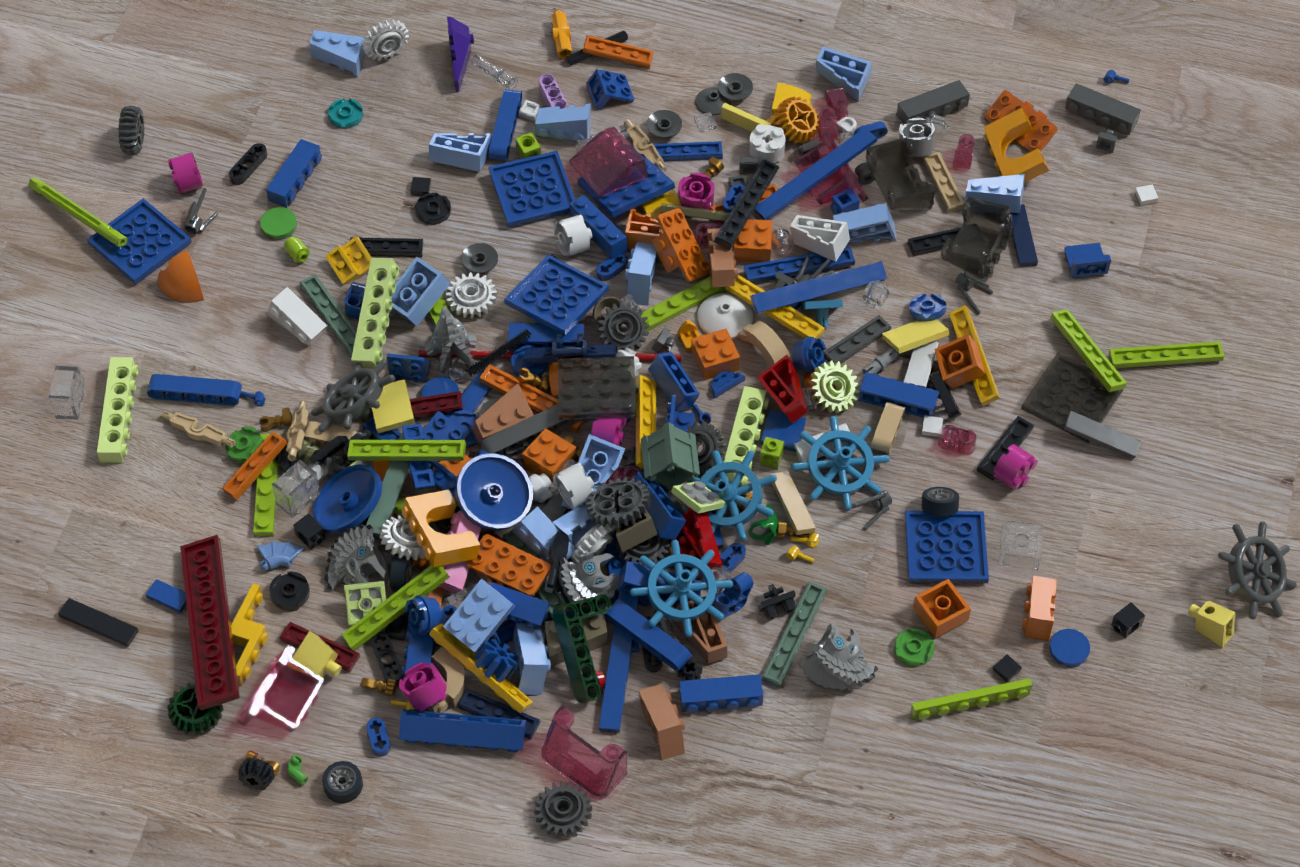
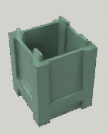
(670, 456)

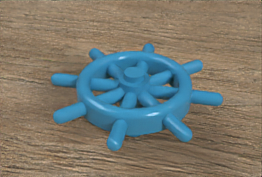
(840, 462)
(731, 493)
(681, 588)

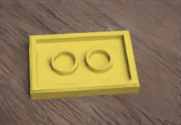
(915, 335)
(394, 407)

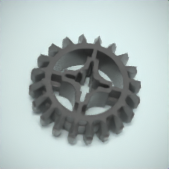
(131, 129)

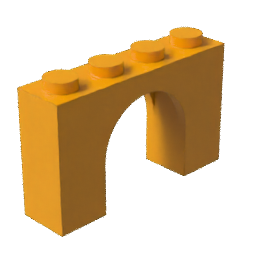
(1001, 134)
(438, 547)

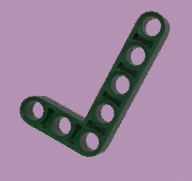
(577, 643)

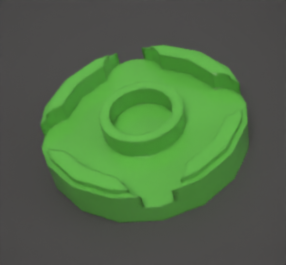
(278, 223)
(247, 441)
(914, 647)

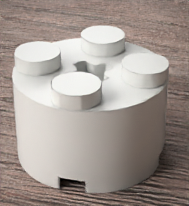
(767, 143)
(572, 235)
(574, 485)

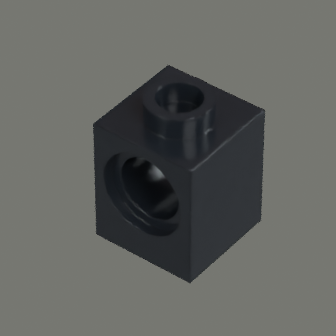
(309, 531)
(1127, 620)

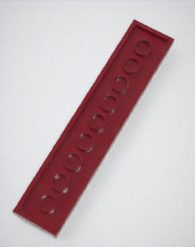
(209, 623)

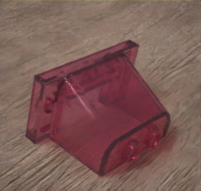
(837, 182)
(283, 693)

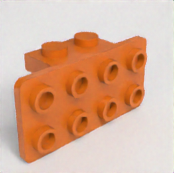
(1042, 130)
(679, 247)
(509, 565)

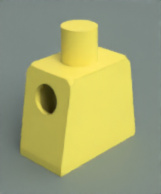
(1214, 622)
(317, 656)

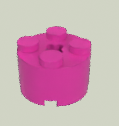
(185, 173)
(696, 191)
(609, 429)
(1014, 467)
(423, 686)

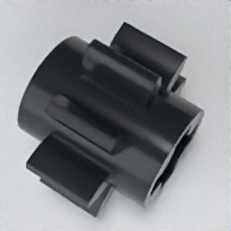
(690, 671)

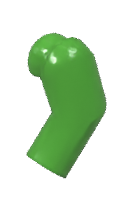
(294, 770)

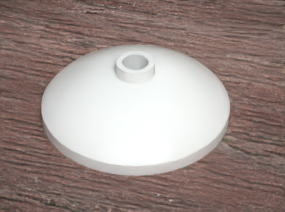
(714, 317)

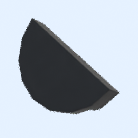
(282, 460)

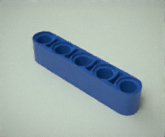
(505, 125)
(194, 389)
(649, 637)

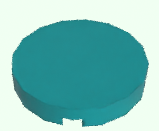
(345, 113)

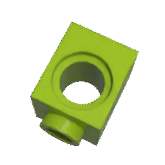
(527, 146)
(771, 452)

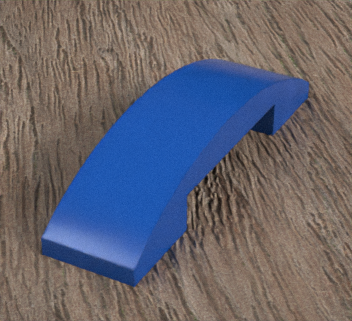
(419, 470)

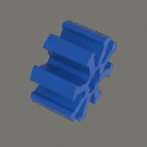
(496, 660)

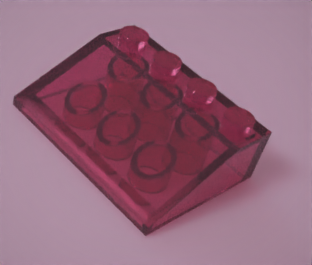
(609, 162)

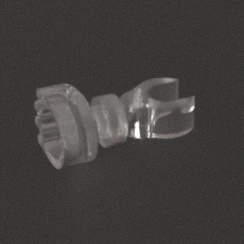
(462, 594)

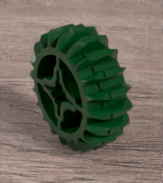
(185, 703)

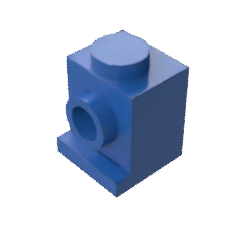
(845, 202)

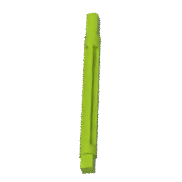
(77, 212)

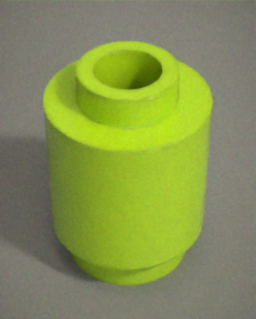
(296, 249)

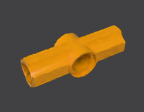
(561, 34)

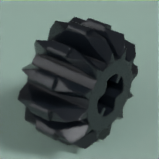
(256, 773)

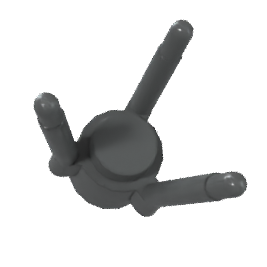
(194, 222)
(800, 278)
(966, 281)
(879, 501)

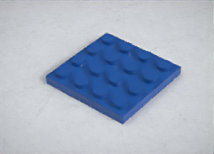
(532, 188)
(634, 194)
(150, 241)
(556, 294)
(946, 547)

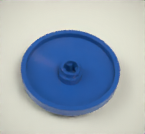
(493, 492)
(347, 498)

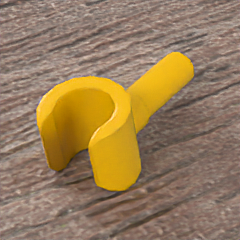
(812, 541)
(795, 552)
(407, 705)

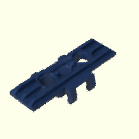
(558, 351)

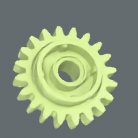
(845, 391)

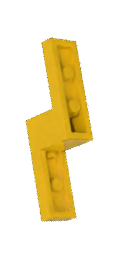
(248, 633)

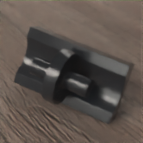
(769, 606)

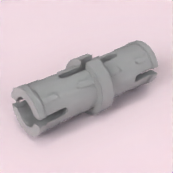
(881, 362)

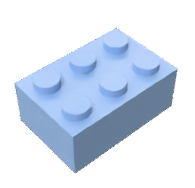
(418, 291)
(479, 616)

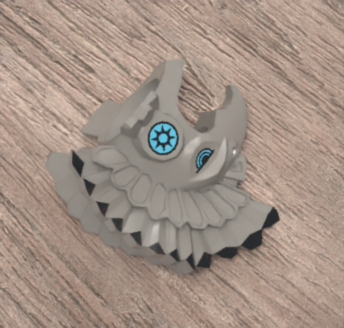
(450, 339)
(356, 557)
(586, 579)
(837, 661)

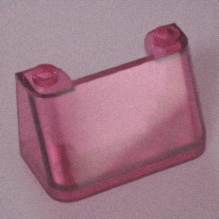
(579, 761)

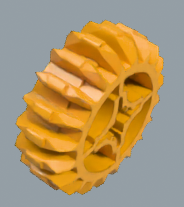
(797, 119)

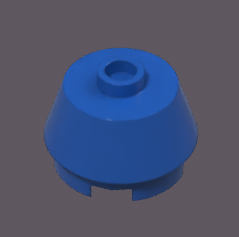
(808, 354)
(424, 614)

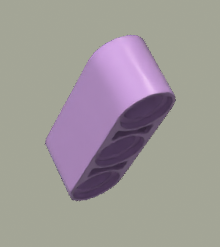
(551, 92)

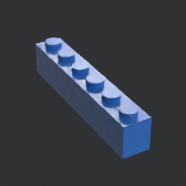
(462, 730)

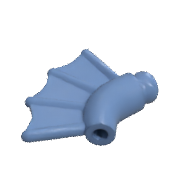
(278, 554)

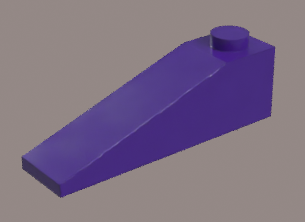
(460, 48)

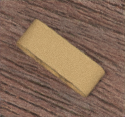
(888, 427)
(320, 439)

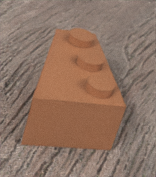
(706, 635)

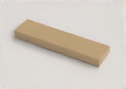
(943, 182)
(793, 503)

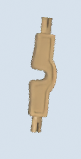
(640, 139)
(190, 425)
(295, 433)

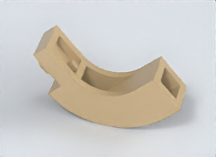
(766, 341)
(455, 676)

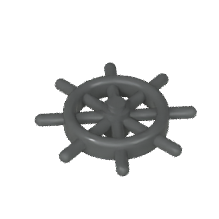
(353, 396)
(1257, 570)

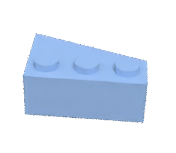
(338, 49)
(460, 151)
(641, 271)

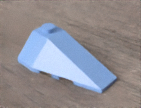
(599, 460)

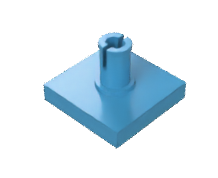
(822, 309)

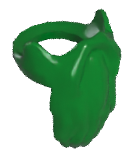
(770, 522)

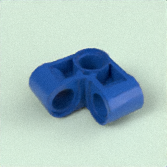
(354, 300)
(734, 598)

